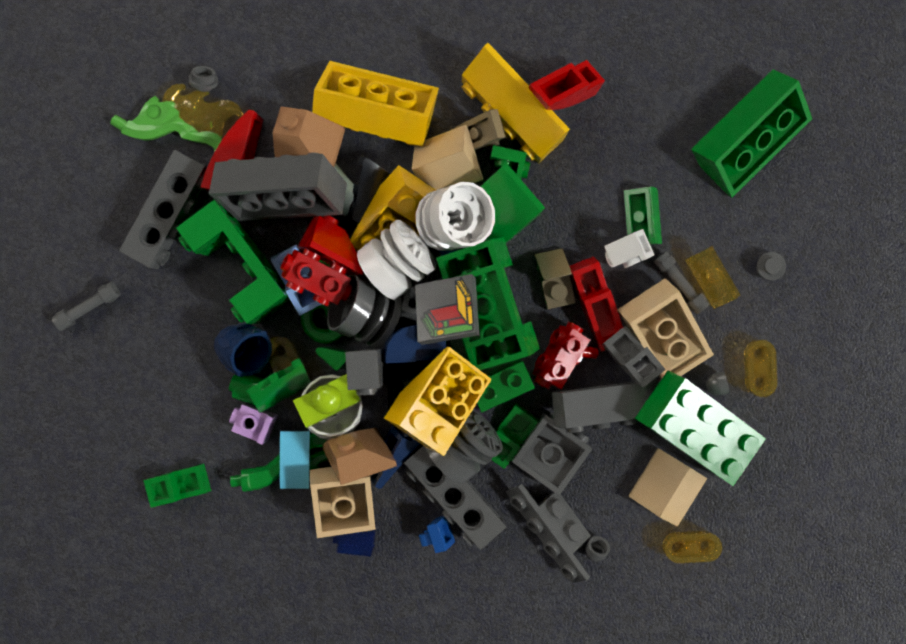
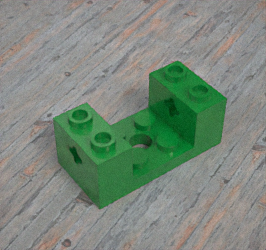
(211, 230)
(501, 332)
(507, 379)

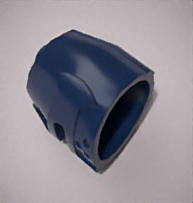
(243, 349)

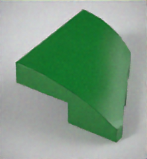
(279, 386)

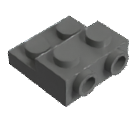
(552, 454)

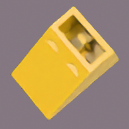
(393, 201)
(439, 401)

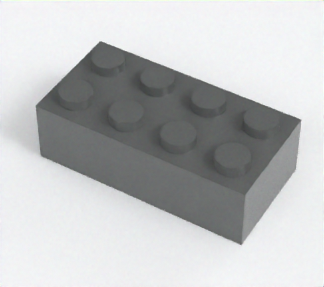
(278, 187)

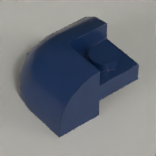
(404, 347)

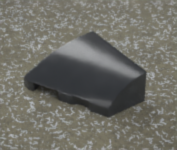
(363, 192)

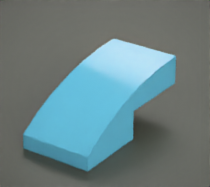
(294, 459)

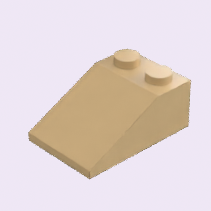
(667, 328)

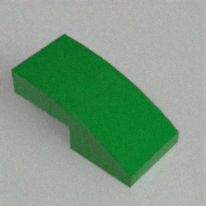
(513, 432)
(177, 485)

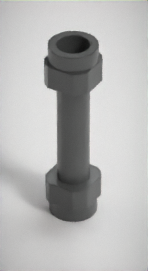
(697, 301)
(66, 318)

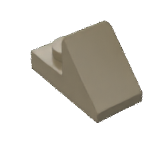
(485, 130)
(555, 278)

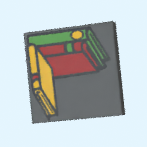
(447, 309)

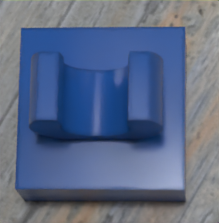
(438, 534)

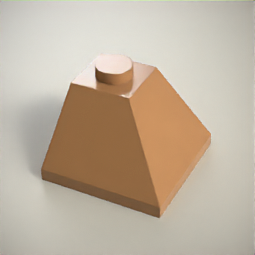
(305, 132)
(358, 455)

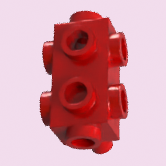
(325, 281)
(562, 355)

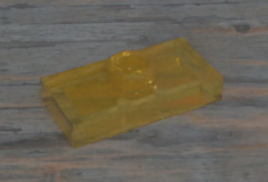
(713, 277)

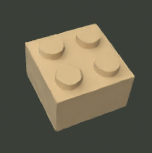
(340, 507)

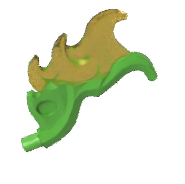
(182, 114)

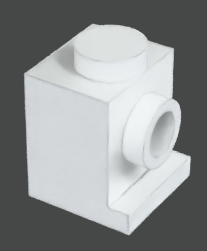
(628, 250)

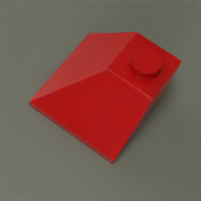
(331, 243)

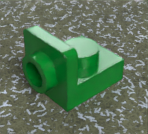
(513, 158)

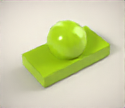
(325, 401)

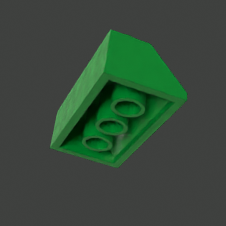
(753, 132)

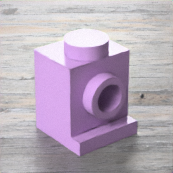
(263, 422)

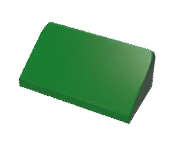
(643, 213)
(333, 356)

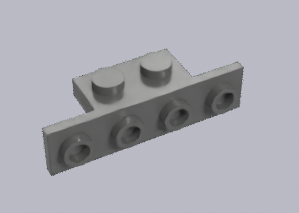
(555, 527)

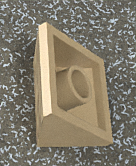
(447, 159)
(667, 487)

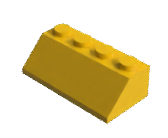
(375, 103)
(520, 112)

